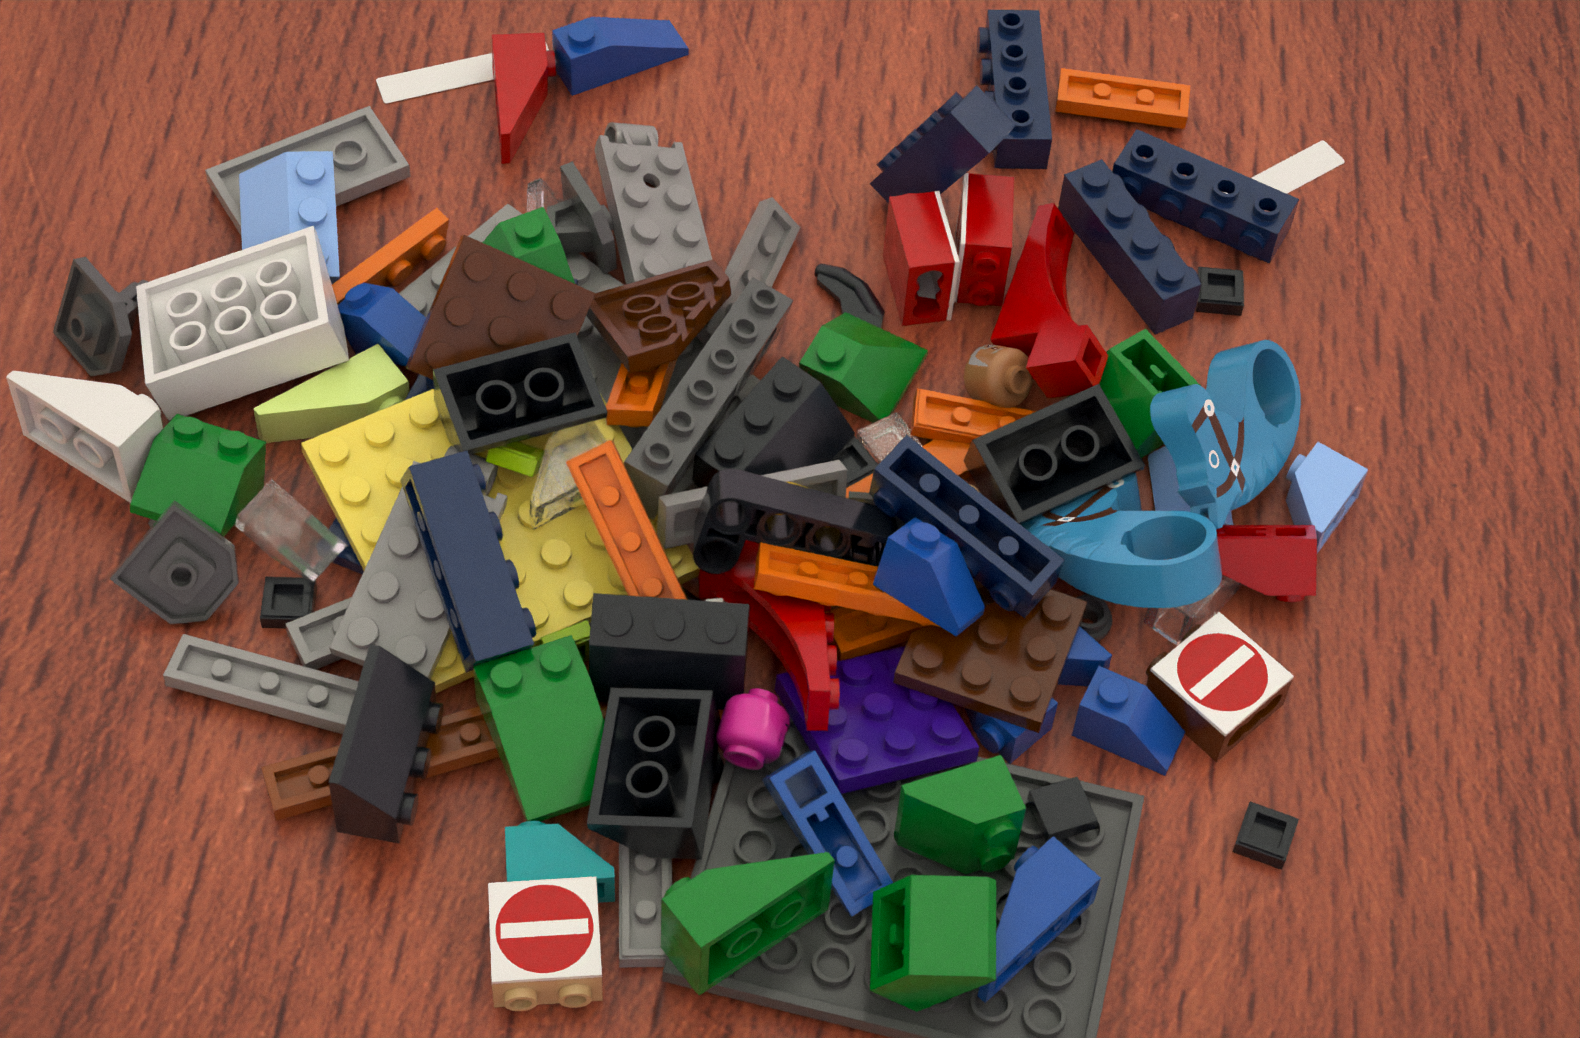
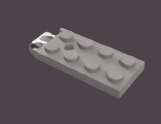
(655, 226)
(397, 595)

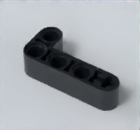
(721, 527)

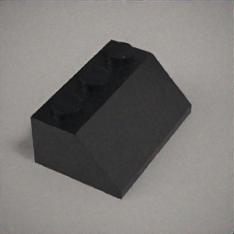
(517, 394)
(776, 428)
(1053, 456)
(668, 645)
(384, 748)
(656, 771)

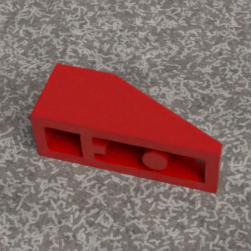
(520, 85)
(1271, 558)

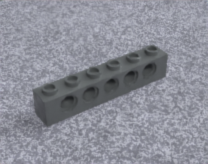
(706, 392)

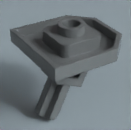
(583, 222)
(96, 319)
(179, 567)

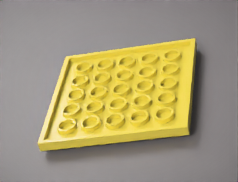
(555, 563)

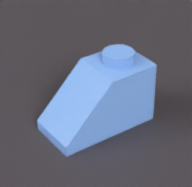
(1323, 489)

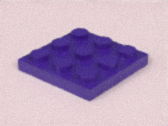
(880, 726)

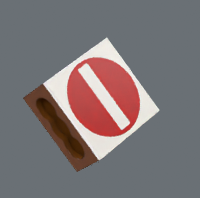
(1218, 685)

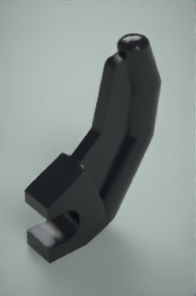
(851, 293)

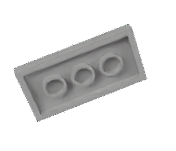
(362, 160)

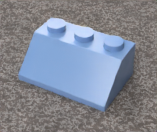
(289, 196)

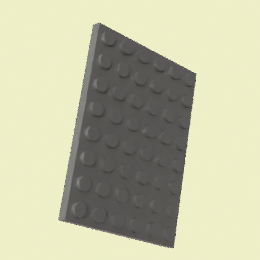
(827, 963)

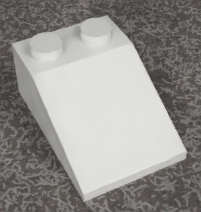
(88, 425)

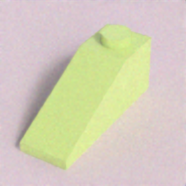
(333, 398)

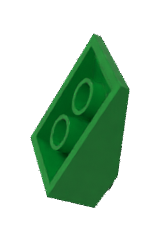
(543, 725)
(739, 913)

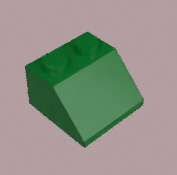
(203, 470)
(963, 817)

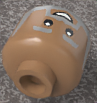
(998, 375)

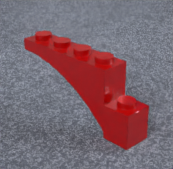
(1038, 316)
(791, 628)

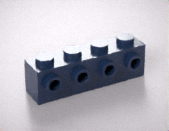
(1018, 85)
(943, 146)
(1199, 198)
(1129, 246)
(994, 546)
(468, 559)

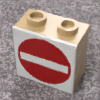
(545, 943)

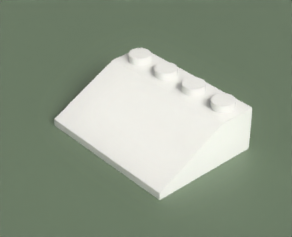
(239, 324)

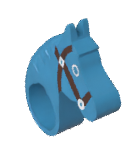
(1235, 431)
(1120, 549)

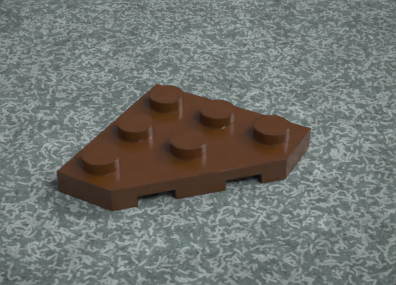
(492, 306)
(659, 315)
(999, 662)

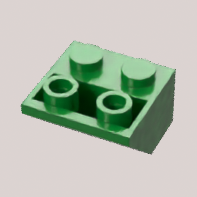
(1132, 378)
(933, 938)

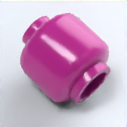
(752, 729)

